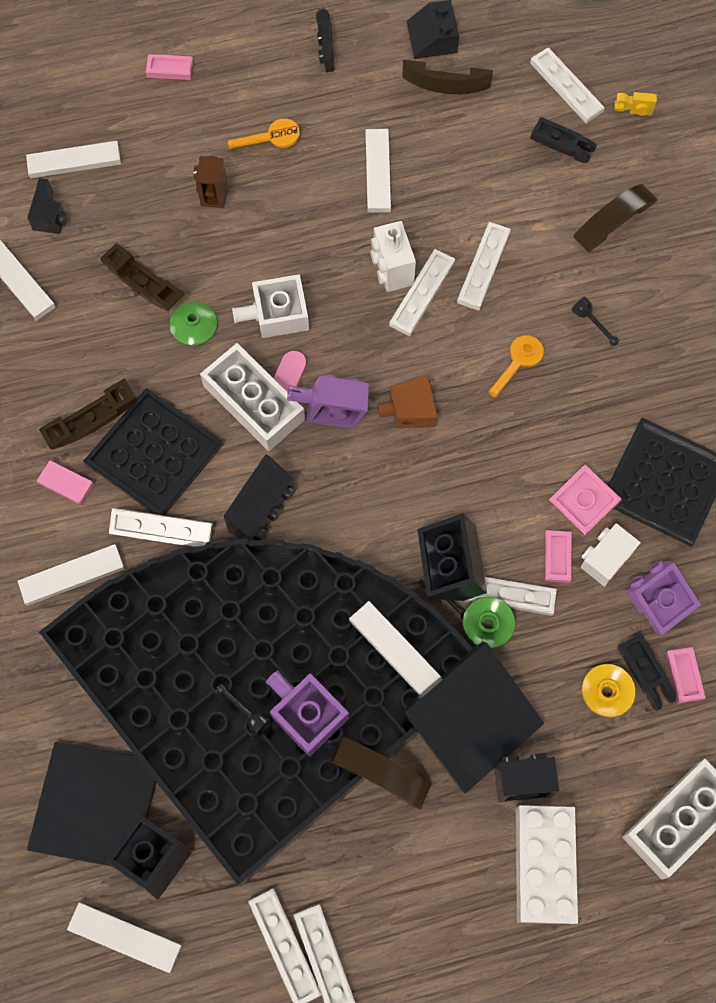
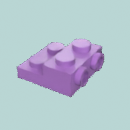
(662, 596)

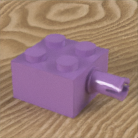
(333, 401)
(306, 711)

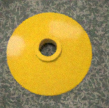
(619, 684)

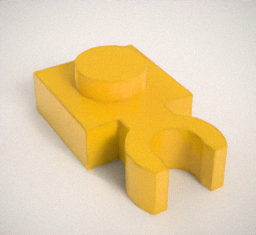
(639, 103)

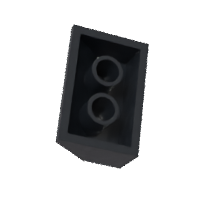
(259, 501)
(452, 559)

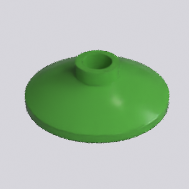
(194, 332)
(490, 610)

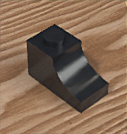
(45, 212)

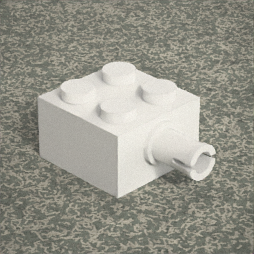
(393, 256)
(277, 307)

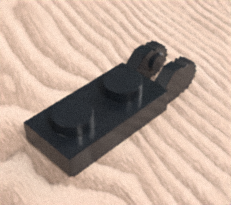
(325, 40)
(563, 140)
(646, 670)

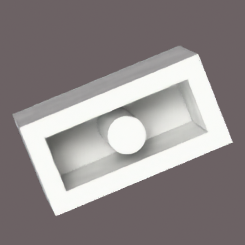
(610, 554)

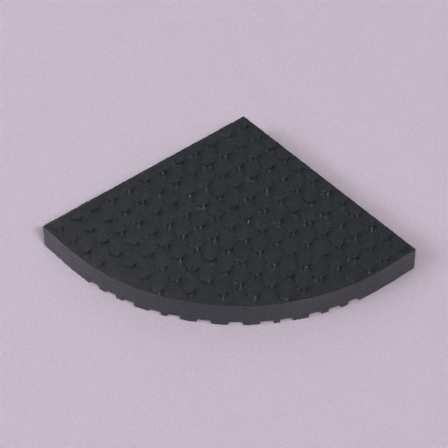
(233, 616)

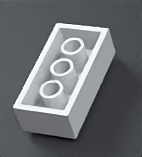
(252, 396)
(677, 822)
(546, 865)

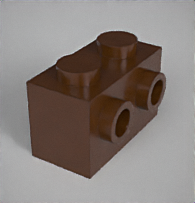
(211, 181)

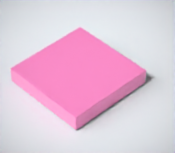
(585, 499)

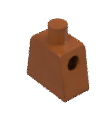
(410, 404)

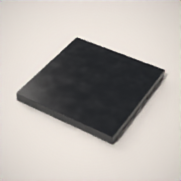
(153, 453)
(666, 482)
(473, 717)
(89, 803)

